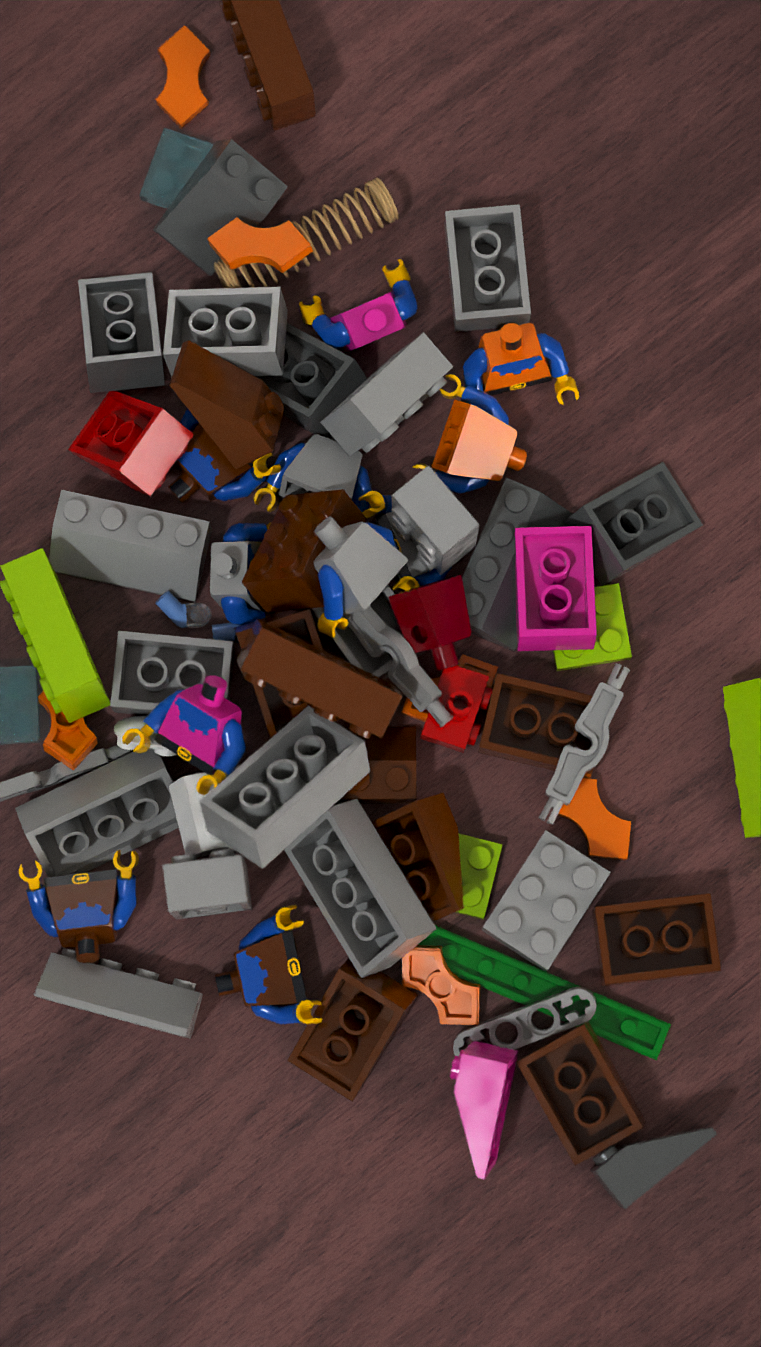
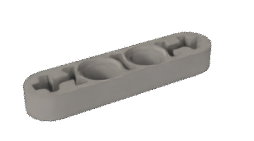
(522, 1020)

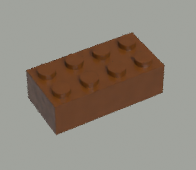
(270, 60)
(319, 678)

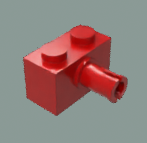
(462, 696)

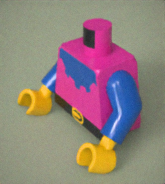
(368, 320)
(198, 728)

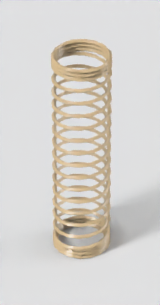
(382, 200)

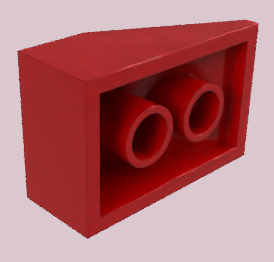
(132, 441)

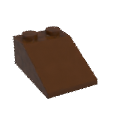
(228, 404)
(427, 851)
(354, 1029)

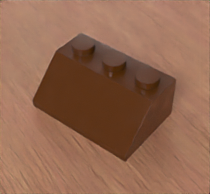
(392, 769)

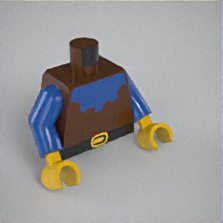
(210, 471)
(84, 906)
(270, 972)

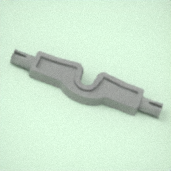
(405, 670)
(593, 725)
(58, 773)

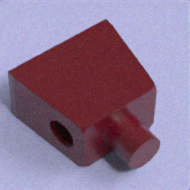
(434, 618)

